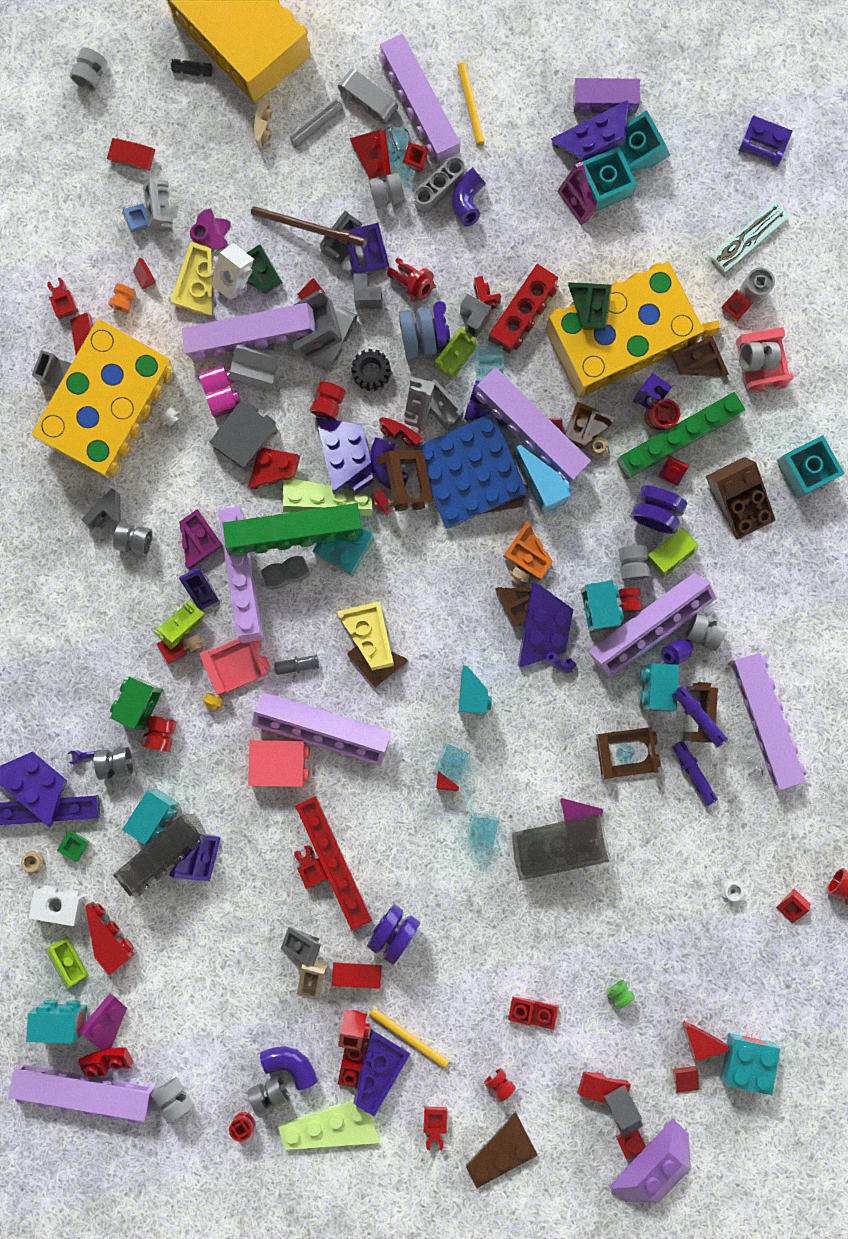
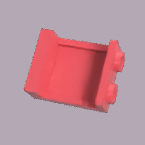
(759, 379)
(234, 665)
(278, 763)

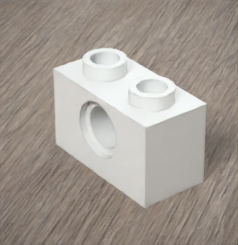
(232, 272)
(44, 910)

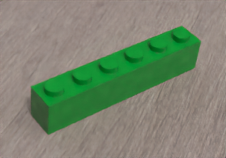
(681, 435)
(292, 529)

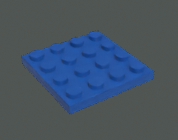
(471, 471)

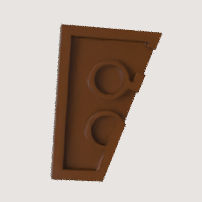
(502, 1152)

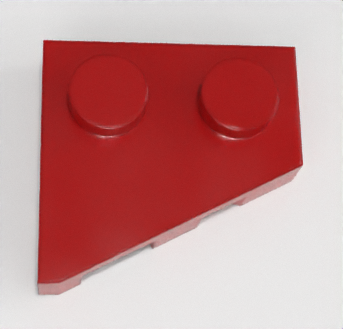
(373, 153)
(272, 467)

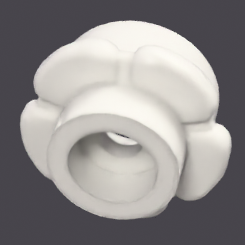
(169, 417)
(737, 895)

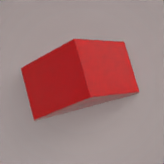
(702, 1043)

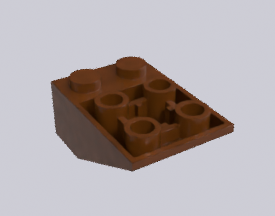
(741, 496)

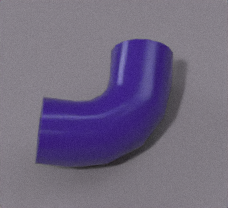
(463, 197)
(379, 447)
(293, 1062)

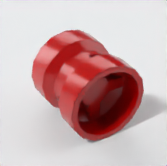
(630, 602)
(500, 1085)
(242, 1121)

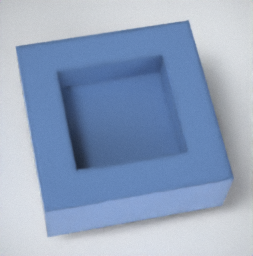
(135, 217)

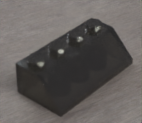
(560, 847)
(160, 854)

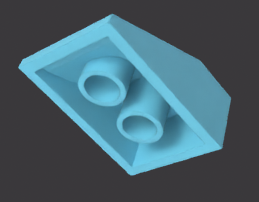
(543, 481)

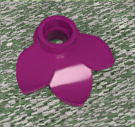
(213, 228)

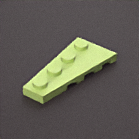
(306, 495)
(330, 1127)

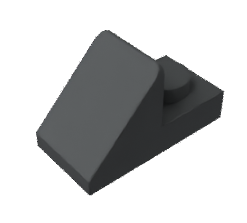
(109, 505)
(301, 946)
(623, 1110)

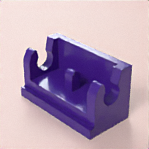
(652, 388)

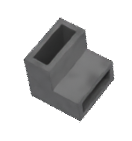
(365, 296)
(477, 314)
(50, 369)

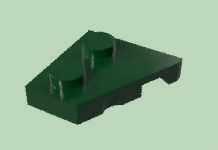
(263, 275)
(592, 304)

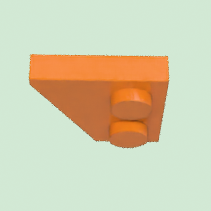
(528, 553)

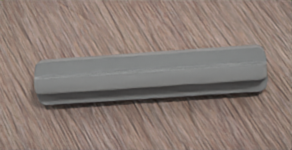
(316, 122)

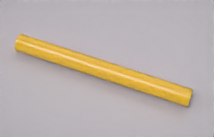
(470, 103)
(409, 1038)

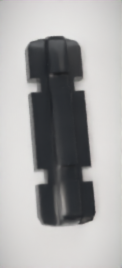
(191, 67)

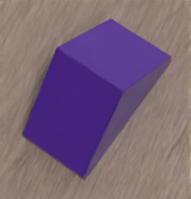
(199, 588)

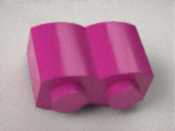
(219, 391)

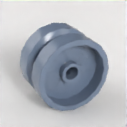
(418, 333)

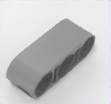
(368, 95)
(442, 176)
(345, 320)

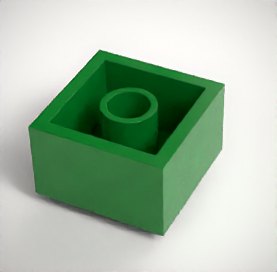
(135, 703)

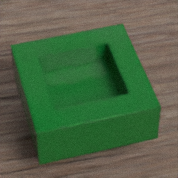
(73, 846)

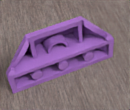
(656, 1167)

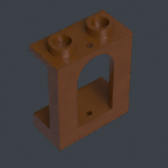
(401, 499)
(708, 702)
(645, 735)

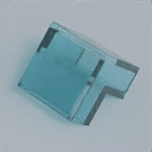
(397, 142)
(488, 358)
(452, 761)
(482, 828)

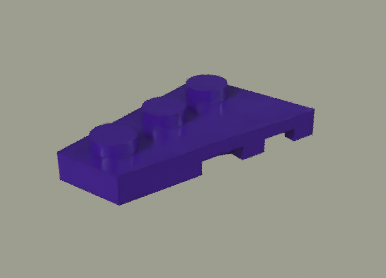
(378, 1072)

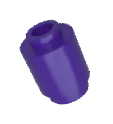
(677, 651)

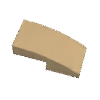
(261, 125)

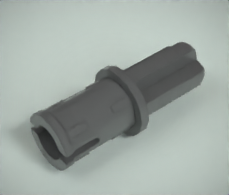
(296, 665)

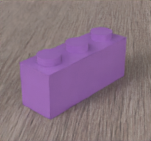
(601, 94)

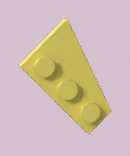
(194, 282)
(369, 634)

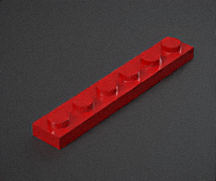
(333, 863)

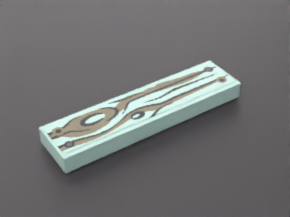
(749, 237)

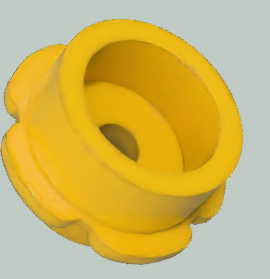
(711, 328)
(212, 702)

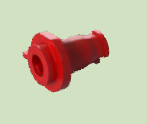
(418, 283)

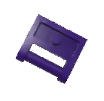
(766, 134)
(373, 252)
(441, 329)

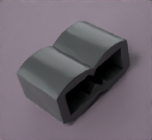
(291, 570)

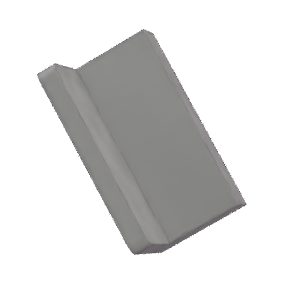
(253, 367)

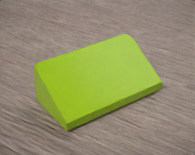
(66, 962)

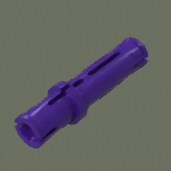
(699, 716)
(691, 767)

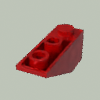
(107, 950)

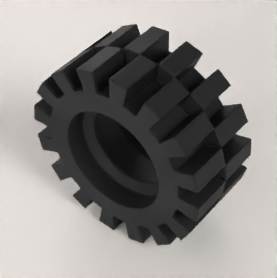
(371, 357)

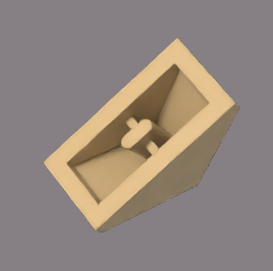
(311, 980)

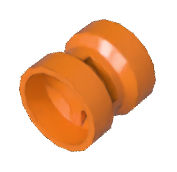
(122, 298)

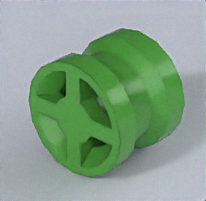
(620, 994)

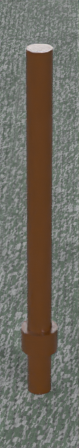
(344, 236)

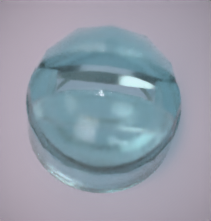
(624, 755)

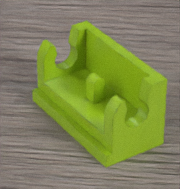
(455, 354)
(673, 552)
(180, 624)

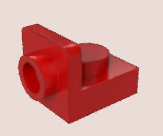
(482, 293)

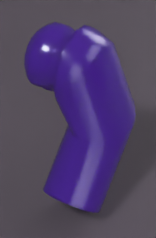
(557, 663)

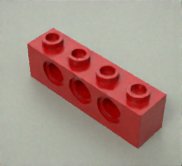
(538, 279)

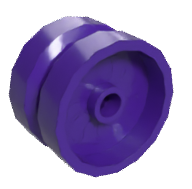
(658, 509)
(393, 934)

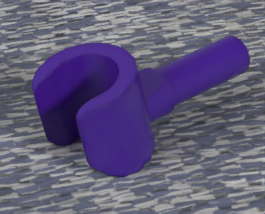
(81, 755)

